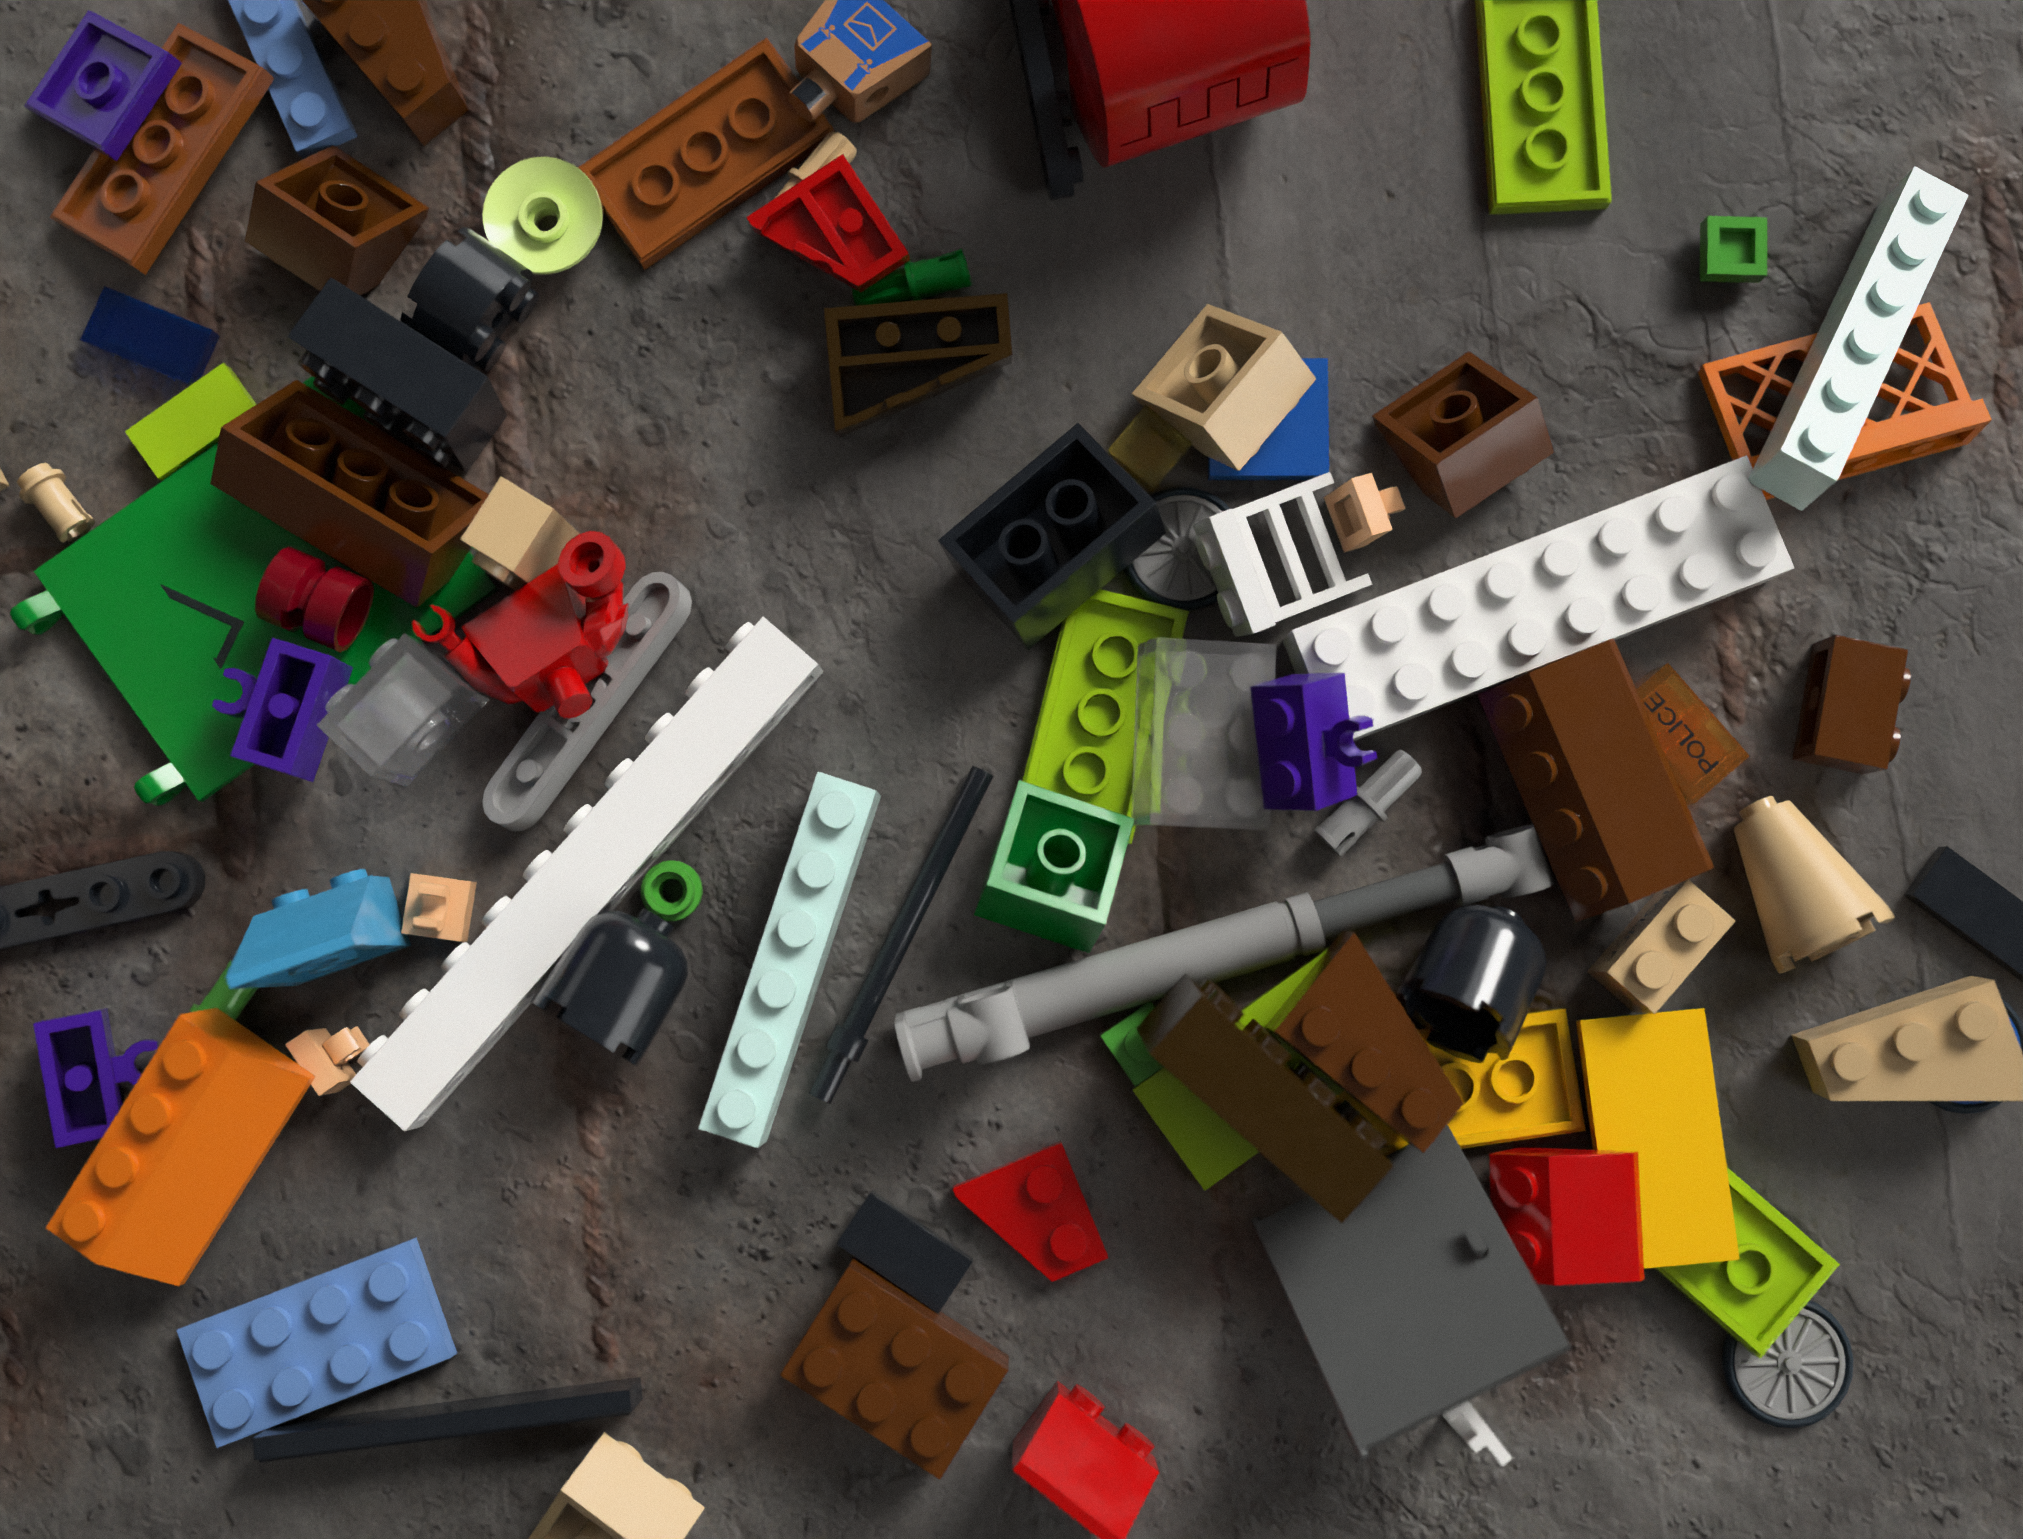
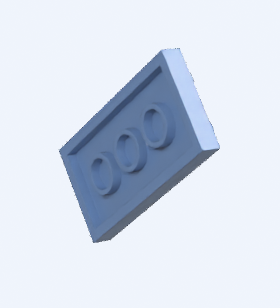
(316, 1342)

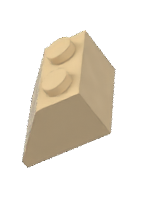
(1226, 384)
(618, 1499)

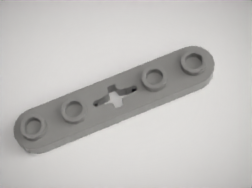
(558, 745)

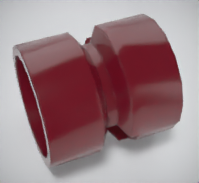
(303, 595)

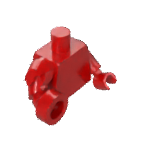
(547, 634)

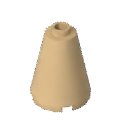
(1802, 885)

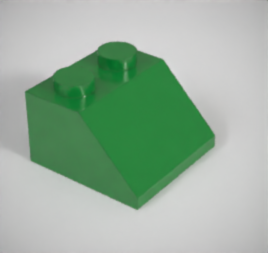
(1055, 867)

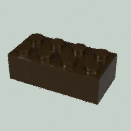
(1272, 1105)

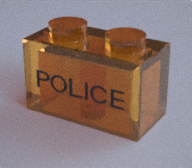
(1688, 732)

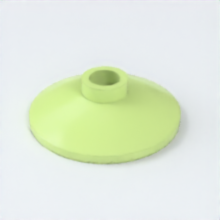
(528, 194)

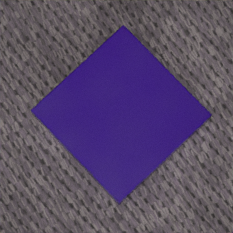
(102, 85)

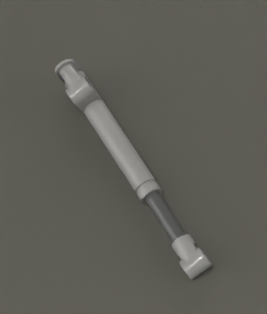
(1001, 1017)

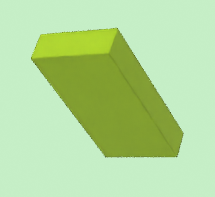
(190, 421)

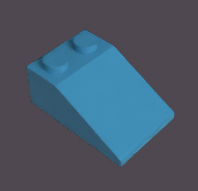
(319, 933)

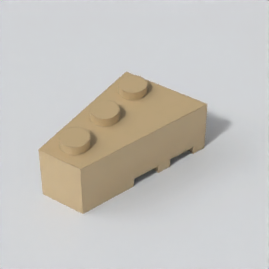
(1919, 1048)

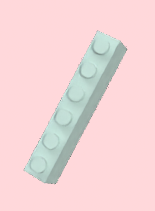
(1858, 340)
(790, 960)

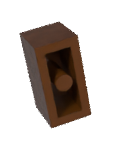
(1852, 705)

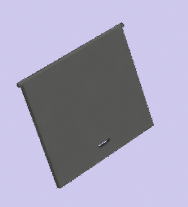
(1404, 1299)

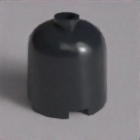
(618, 980)
(1475, 981)

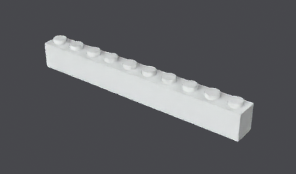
(587, 874)

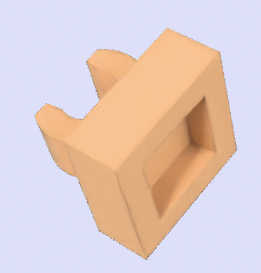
(1362, 511)
(438, 907)
(328, 1056)

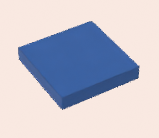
(1297, 445)

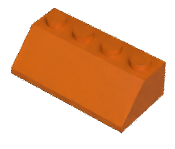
(181, 1149)

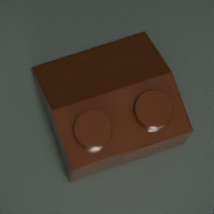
(333, 220)
(1465, 433)

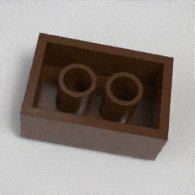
(896, 1368)

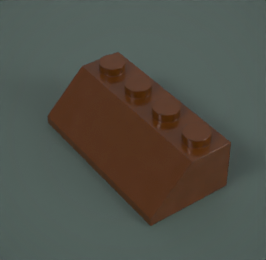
(348, 490)
(1595, 781)

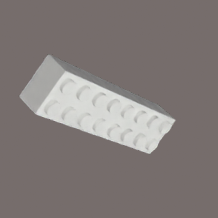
(1547, 597)

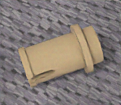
(54, 501)

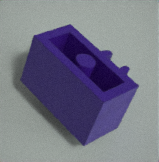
(284, 708)
(1306, 741)
(84, 1074)

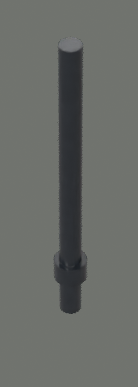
(848, 1040)

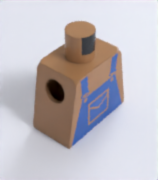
(856, 59)

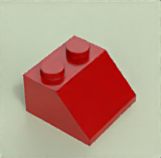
(1571, 1212)
(1085, 1461)

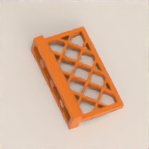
(1879, 443)

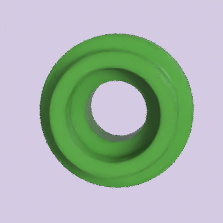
(653, 886)

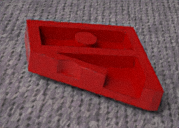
(1038, 1211)

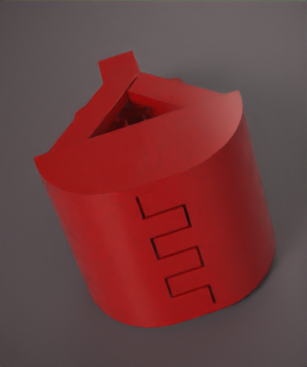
(1178, 68)

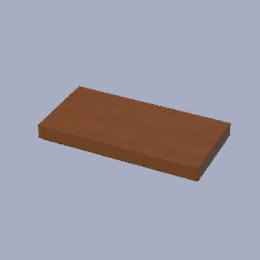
(703, 154)
(143, 196)

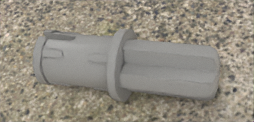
(1372, 799)

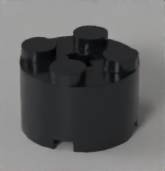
(470, 298)

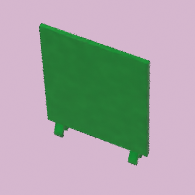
(163, 651)

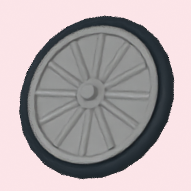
(1172, 567)
(1798, 1376)

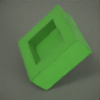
(1733, 249)
(1129, 1048)

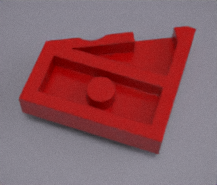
(833, 226)

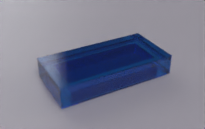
(149, 337)

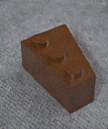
(399, 56)
(1366, 1044)

